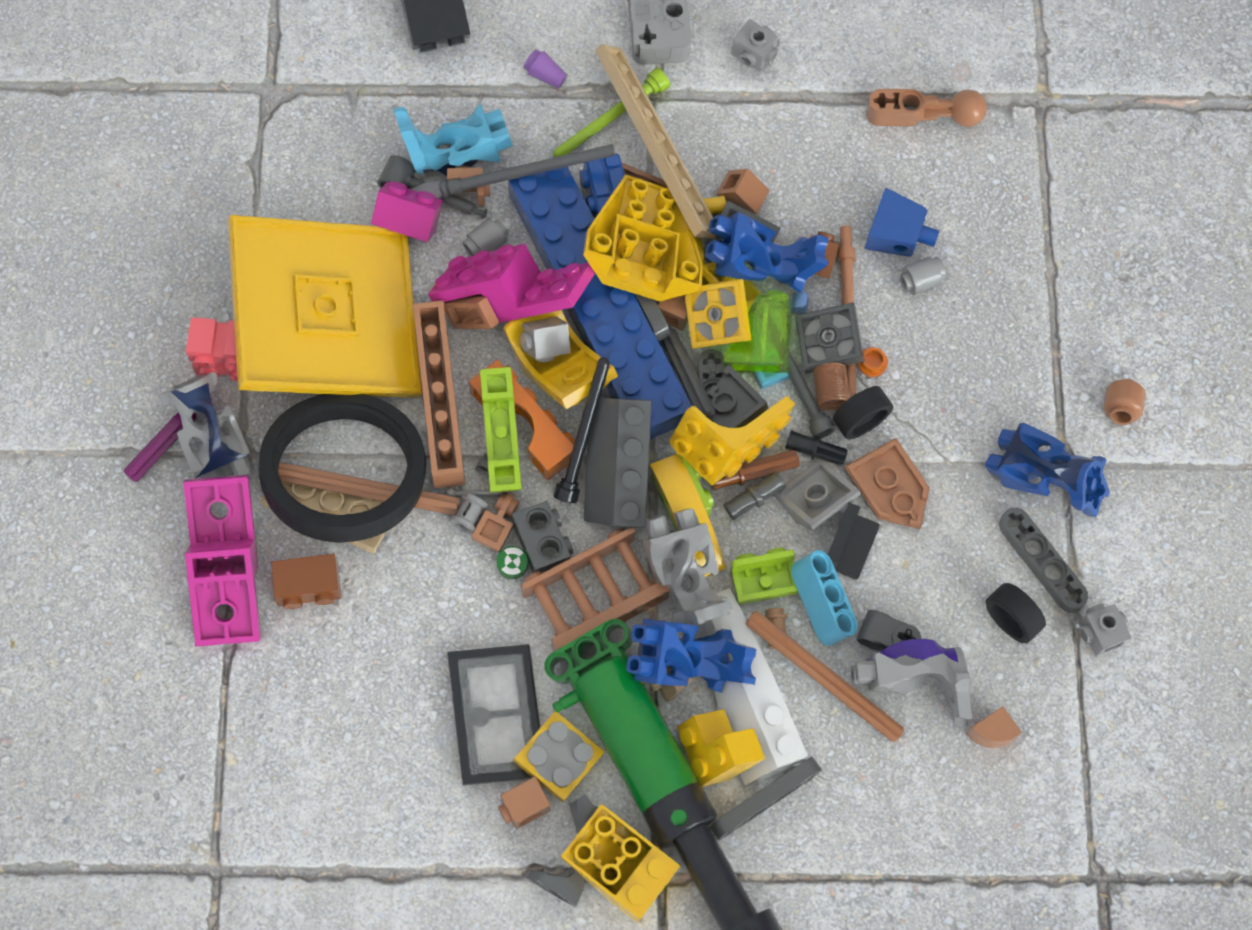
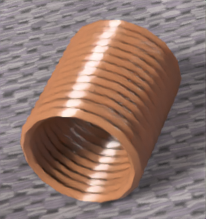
(831, 385)

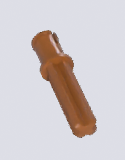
(760, 468)

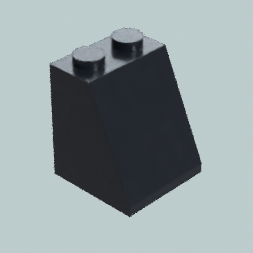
(435, 23)

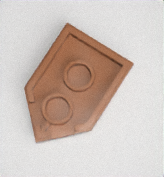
(891, 484)

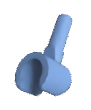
(799, 302)

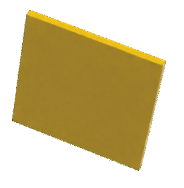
(322, 308)

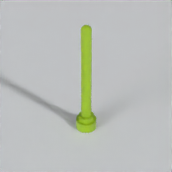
(654, 83)

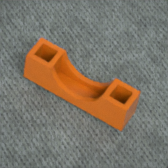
(550, 447)

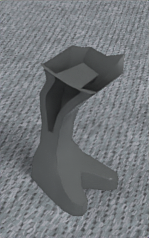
(569, 884)

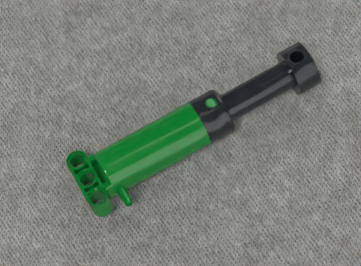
(654, 769)

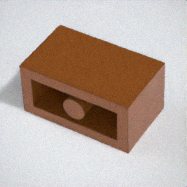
(306, 581)

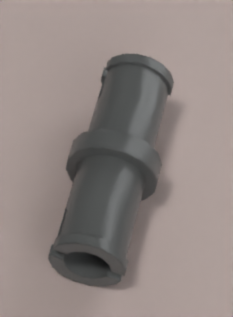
(754, 495)

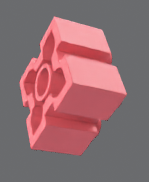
(212, 347)

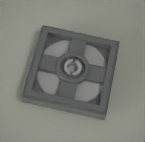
(829, 337)

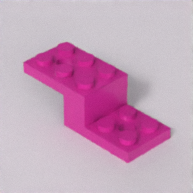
(512, 282)
(222, 560)

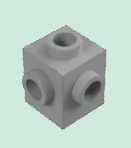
(755, 45)
(1104, 629)

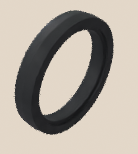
(349, 526)

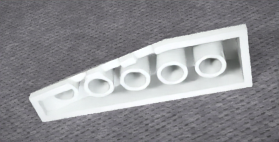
(757, 705)

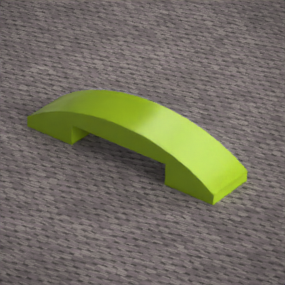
(500, 429)

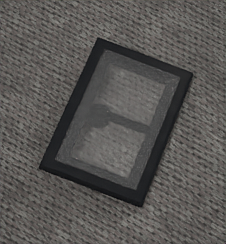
(493, 711)

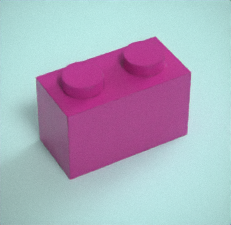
(407, 211)

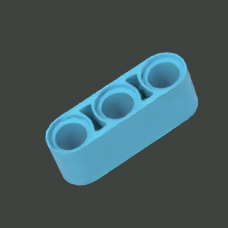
(824, 598)

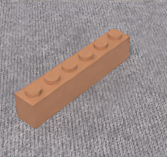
(438, 394)

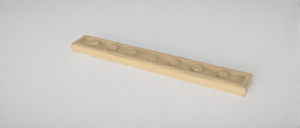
(656, 140)

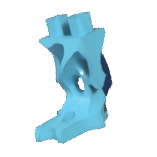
(471, 140)

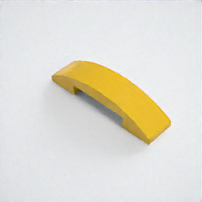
(682, 494)

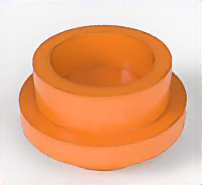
(875, 362)

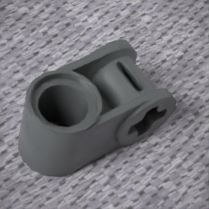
(882, 631)

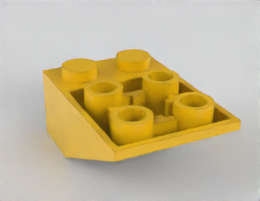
(620, 863)

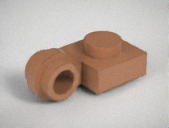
(494, 529)

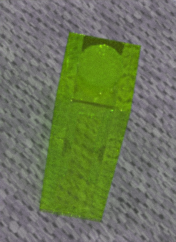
(770, 336)

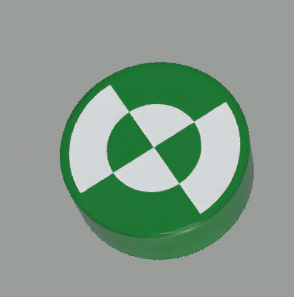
(512, 562)

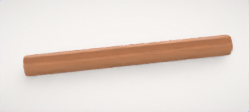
(362, 487)
(824, 676)

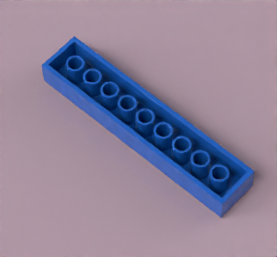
(604, 315)

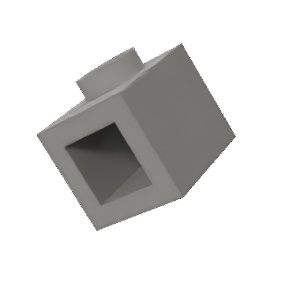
(545, 338)

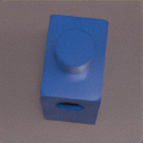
(899, 226)

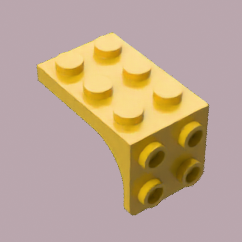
(565, 377)
(722, 450)

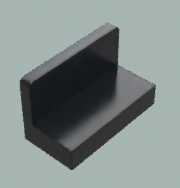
(852, 542)

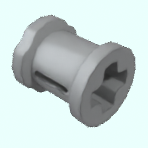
(468, 513)

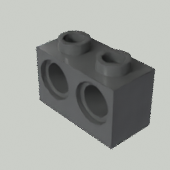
(534, 540)

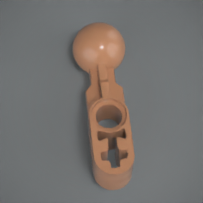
(965, 108)

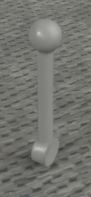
(459, 493)

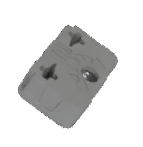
(665, 28)

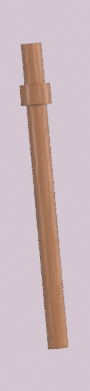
(847, 257)

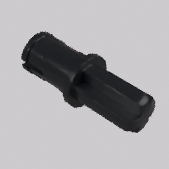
(816, 448)

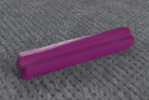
(155, 448)

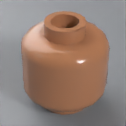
(1124, 401)

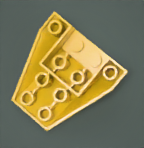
(644, 243)

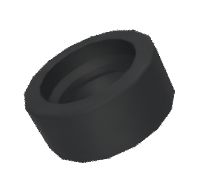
(862, 412)
(1015, 613)

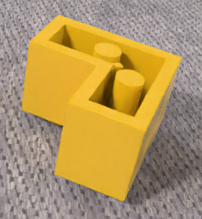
(716, 750)

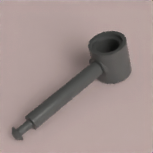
(402, 171)

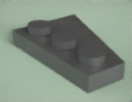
(735, 401)

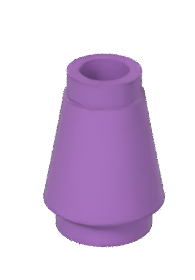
(545, 69)

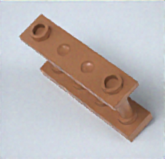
(621, 608)

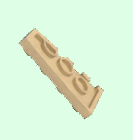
(336, 504)

